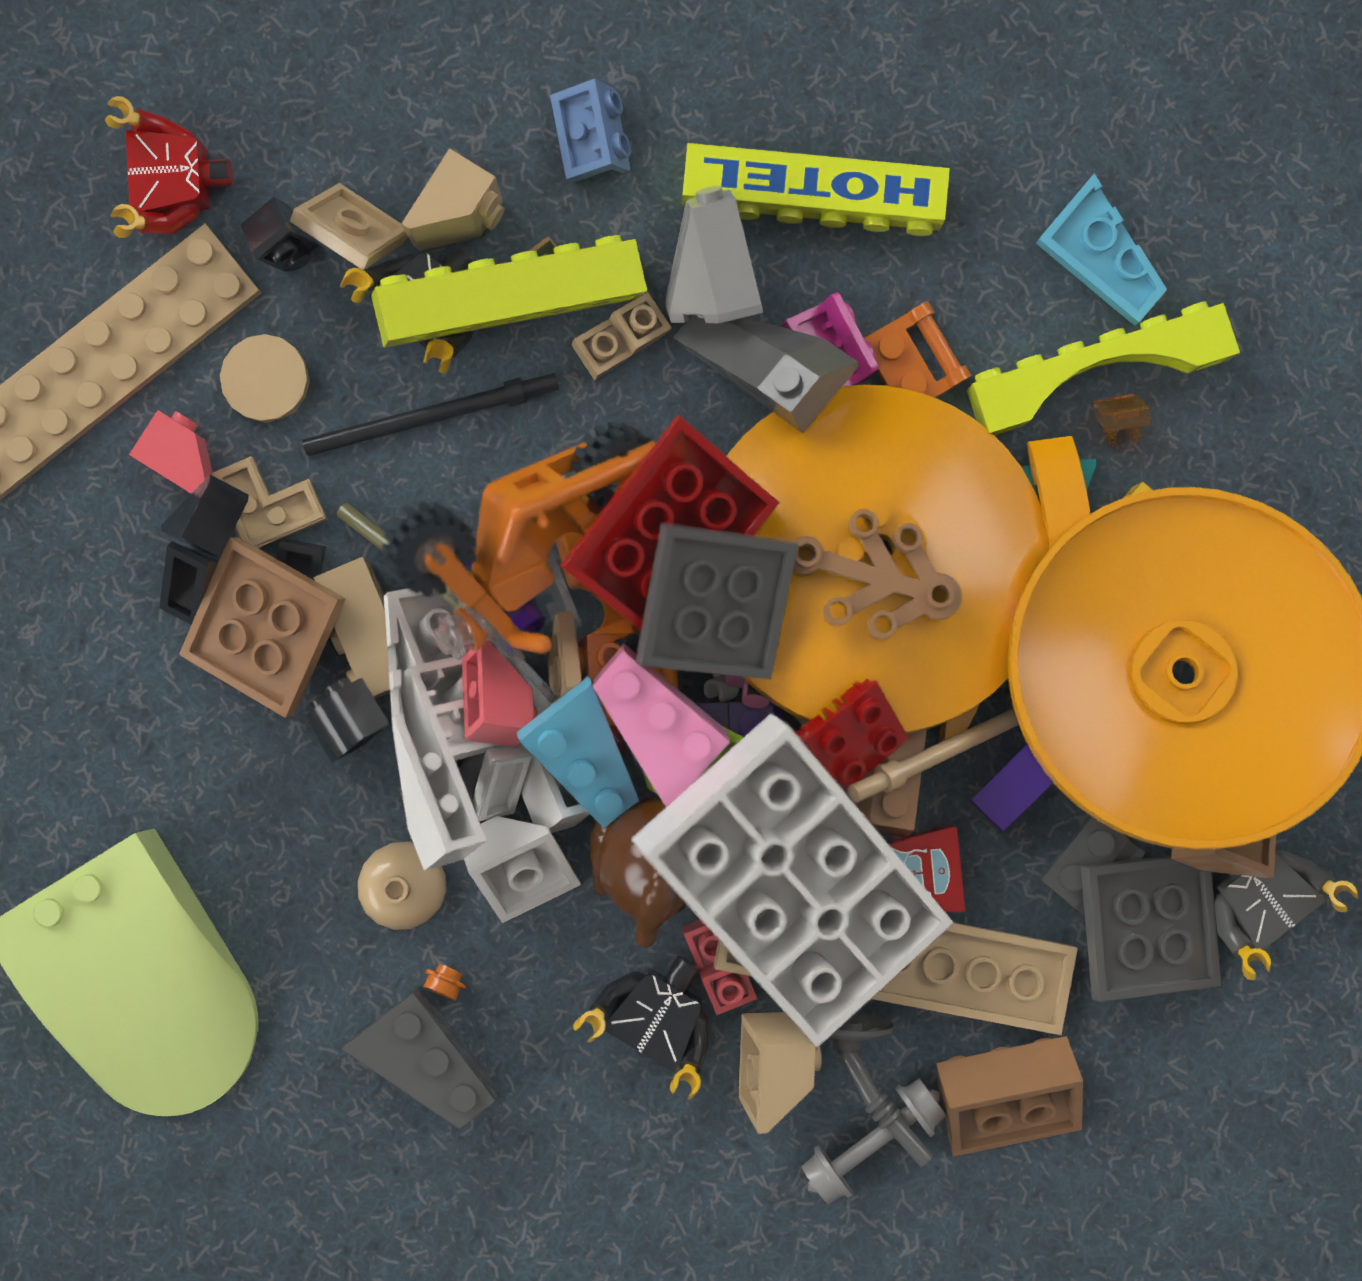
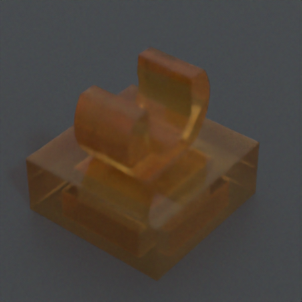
(1122, 413)

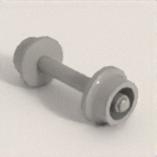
(827, 1175)

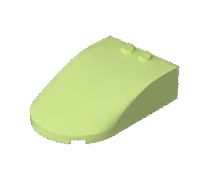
(134, 979)

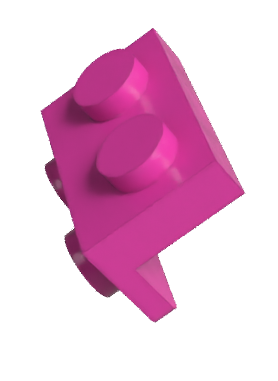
(836, 323)

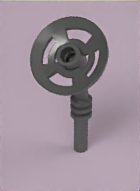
(848, 1041)

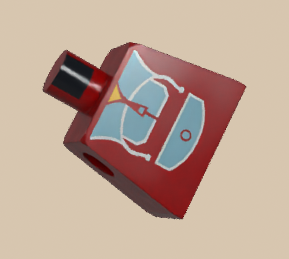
(935, 863)

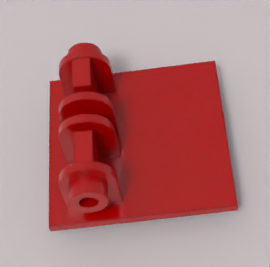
(855, 735)

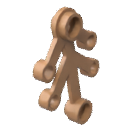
(882, 578)

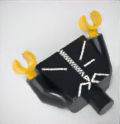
(414, 267)
(656, 1019)

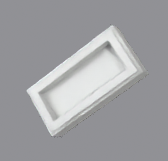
(500, 781)

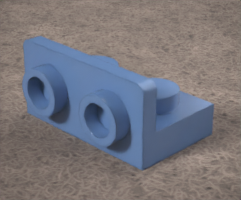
(590, 130)

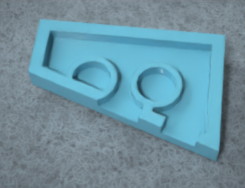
(1101, 254)

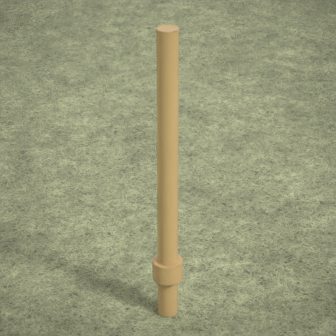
(894, 773)

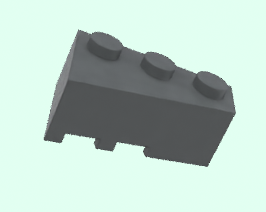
(425, 1059)

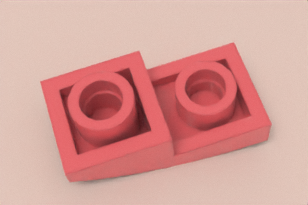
(724, 988)

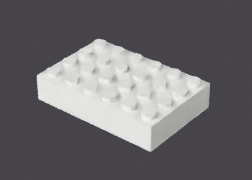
(793, 879)

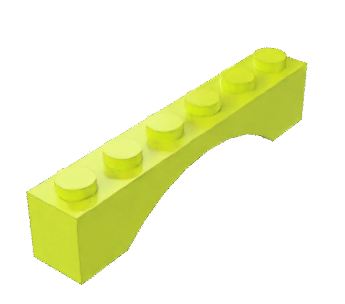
(1184, 343)

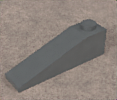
(773, 364)

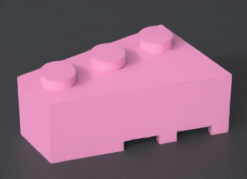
(659, 723)

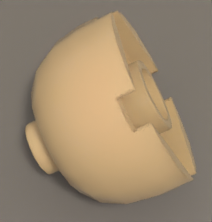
(397, 888)

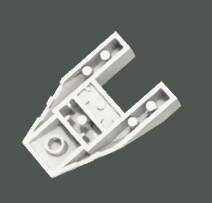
(431, 736)

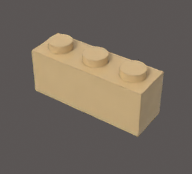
(361, 623)

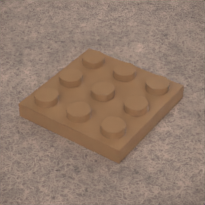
(261, 626)

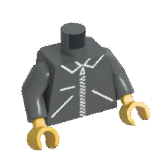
(1260, 910)

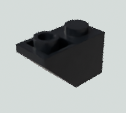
(276, 239)

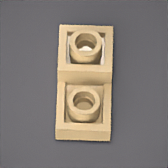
(621, 336)

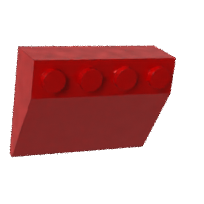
(676, 483)

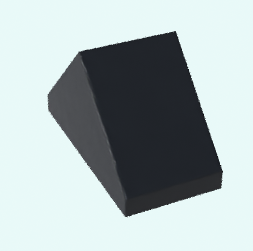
(207, 516)
(185, 581)

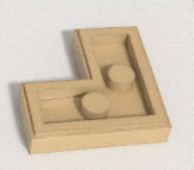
(272, 516)

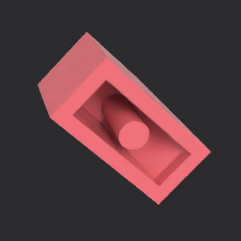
(174, 450)
(494, 698)

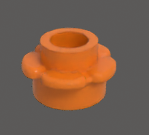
(444, 982)

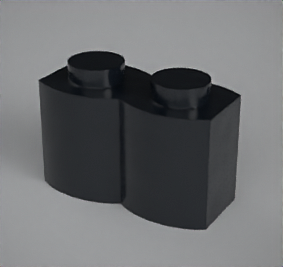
(345, 718)

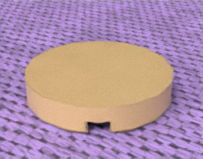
(264, 378)

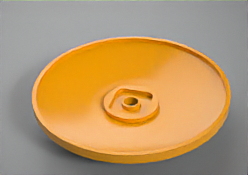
(906, 464)
(1271, 651)

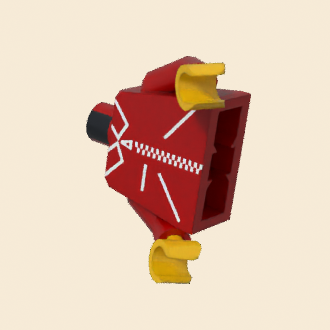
(165, 173)

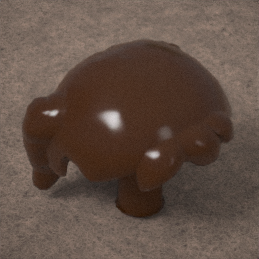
(629, 876)

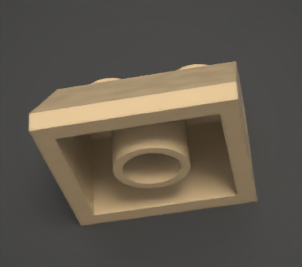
(454, 204)
(774, 1067)

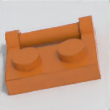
(901, 362)

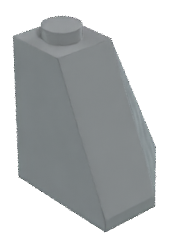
(712, 263)

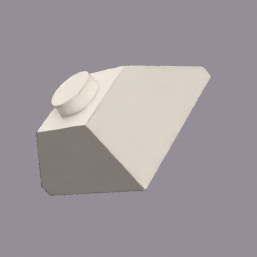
(519, 867)

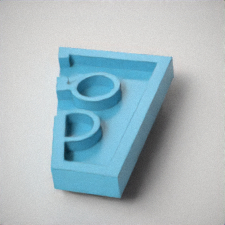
(581, 753)

